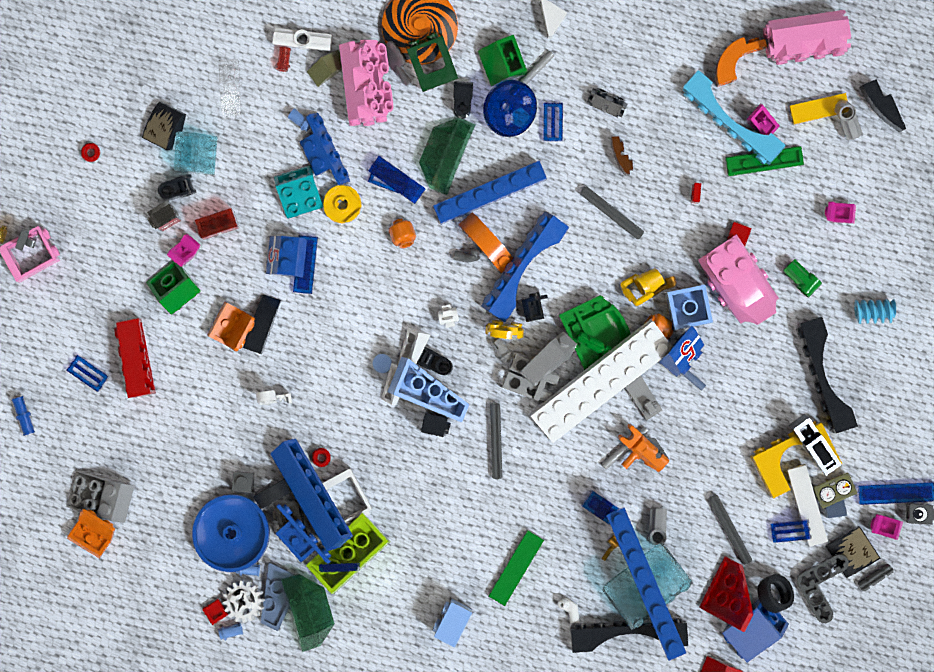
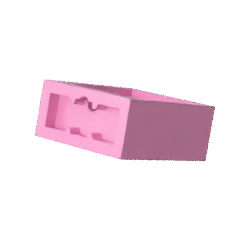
(12, 263)

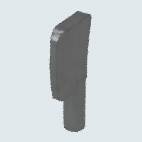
(396, 61)

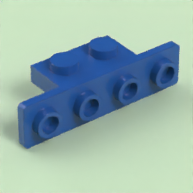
(322, 152)
(296, 538)

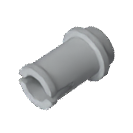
(502, 350)

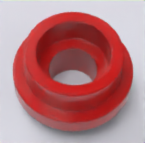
(84, 152)
(325, 452)

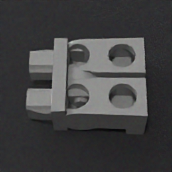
(523, 386)

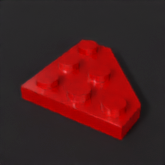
(729, 595)

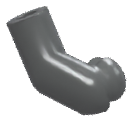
(467, 257)

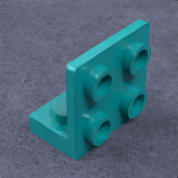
(298, 192)

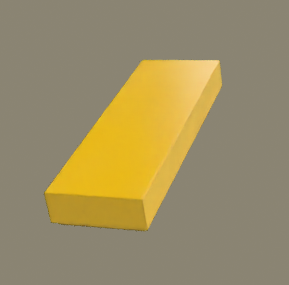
(816, 109)

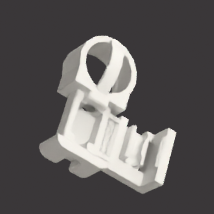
(269, 397)

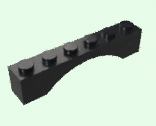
(814, 337)
(589, 638)

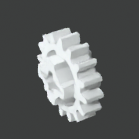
(236, 599)

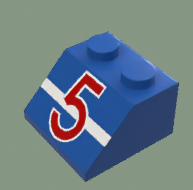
(286, 256)
(682, 352)

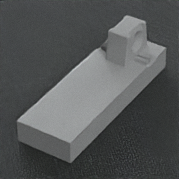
(643, 398)

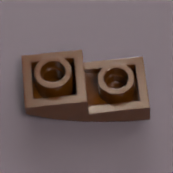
(623, 161)

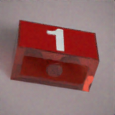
(217, 224)

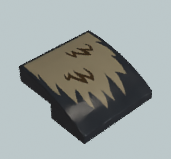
(163, 125)
(857, 550)

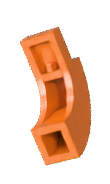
(727, 62)
(486, 241)

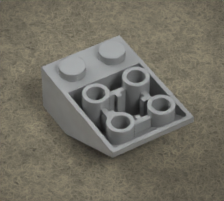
(102, 495)

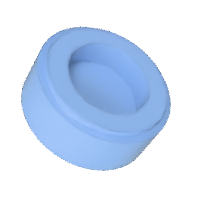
(382, 363)

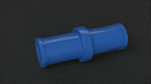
(23, 415)

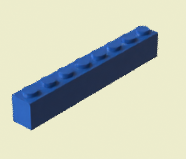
(646, 584)

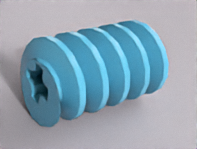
(875, 311)

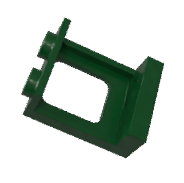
(437, 77)

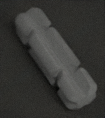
(875, 577)

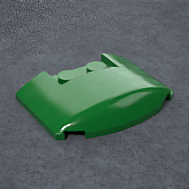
(596, 319)

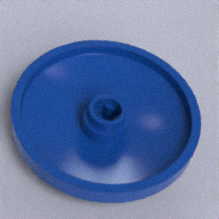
(231, 533)

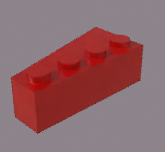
(135, 358)

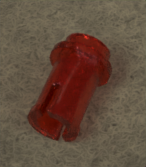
(283, 59)

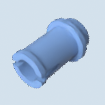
(299, 119)
(253, 570)
(230, 631)

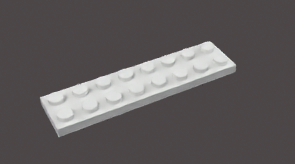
(601, 381)

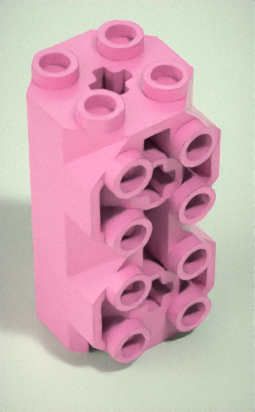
(807, 36)
(365, 91)

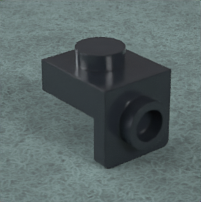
(533, 307)

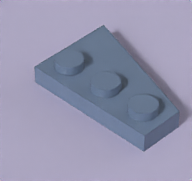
(275, 600)

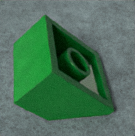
(173, 287)

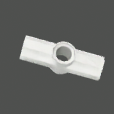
(315, 41)

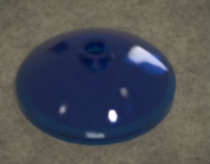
(519, 110)

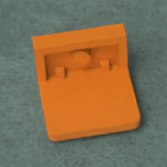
(231, 326)
(92, 533)

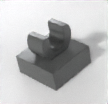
(24, 239)

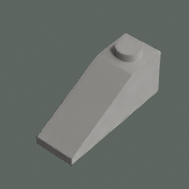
(549, 358)

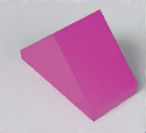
(762, 121)

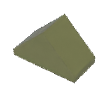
(326, 68)

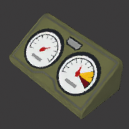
(834, 490)

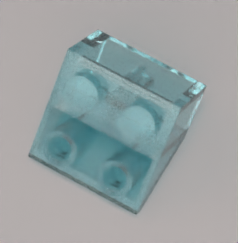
(195, 153)

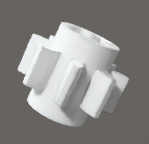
(448, 316)

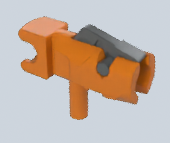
(646, 449)

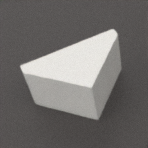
(552, 16)

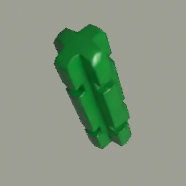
(593, 343)

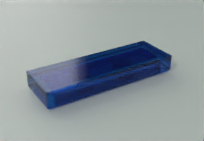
(396, 180)
(305, 284)

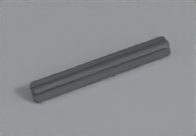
(611, 212)
(496, 445)
(730, 529)

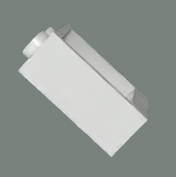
(343, 476)

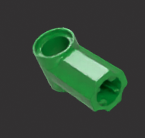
(805, 281)

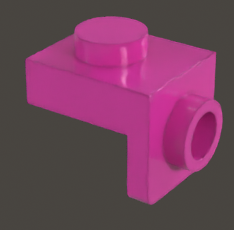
(840, 212)
(184, 251)
(886, 526)

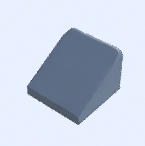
(836, 510)

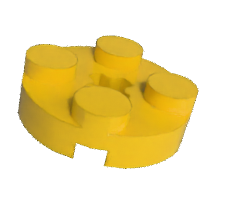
(353, 204)
(504, 331)

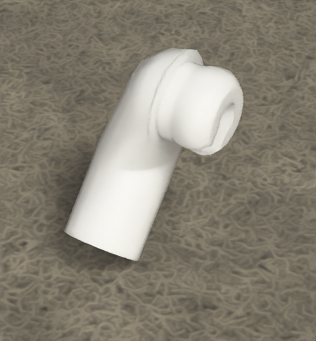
(570, 607)

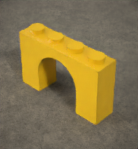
(768, 461)

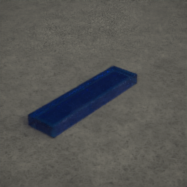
(896, 493)

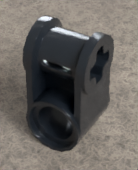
(462, 96)
(178, 188)
(434, 361)

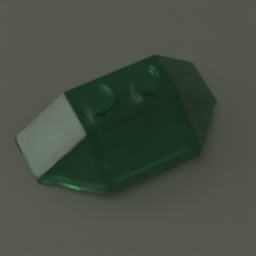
(444, 153)
(308, 610)

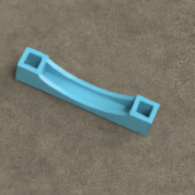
(764, 146)

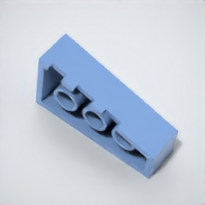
(422, 389)

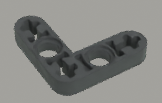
(813, 585)

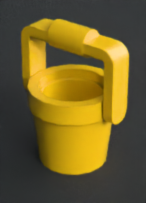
(646, 283)

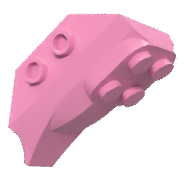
(739, 282)

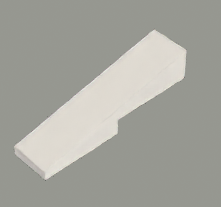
(412, 348)
(807, 503)

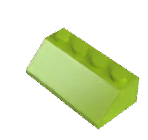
(360, 548)

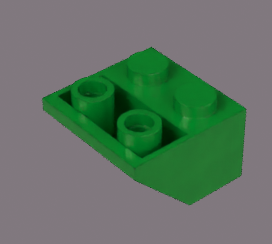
(502, 60)

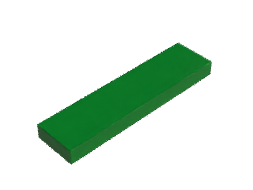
(749, 164)
(516, 568)

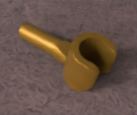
(670, 283)
(614, 544)

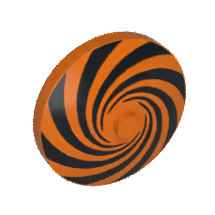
(415, 20)

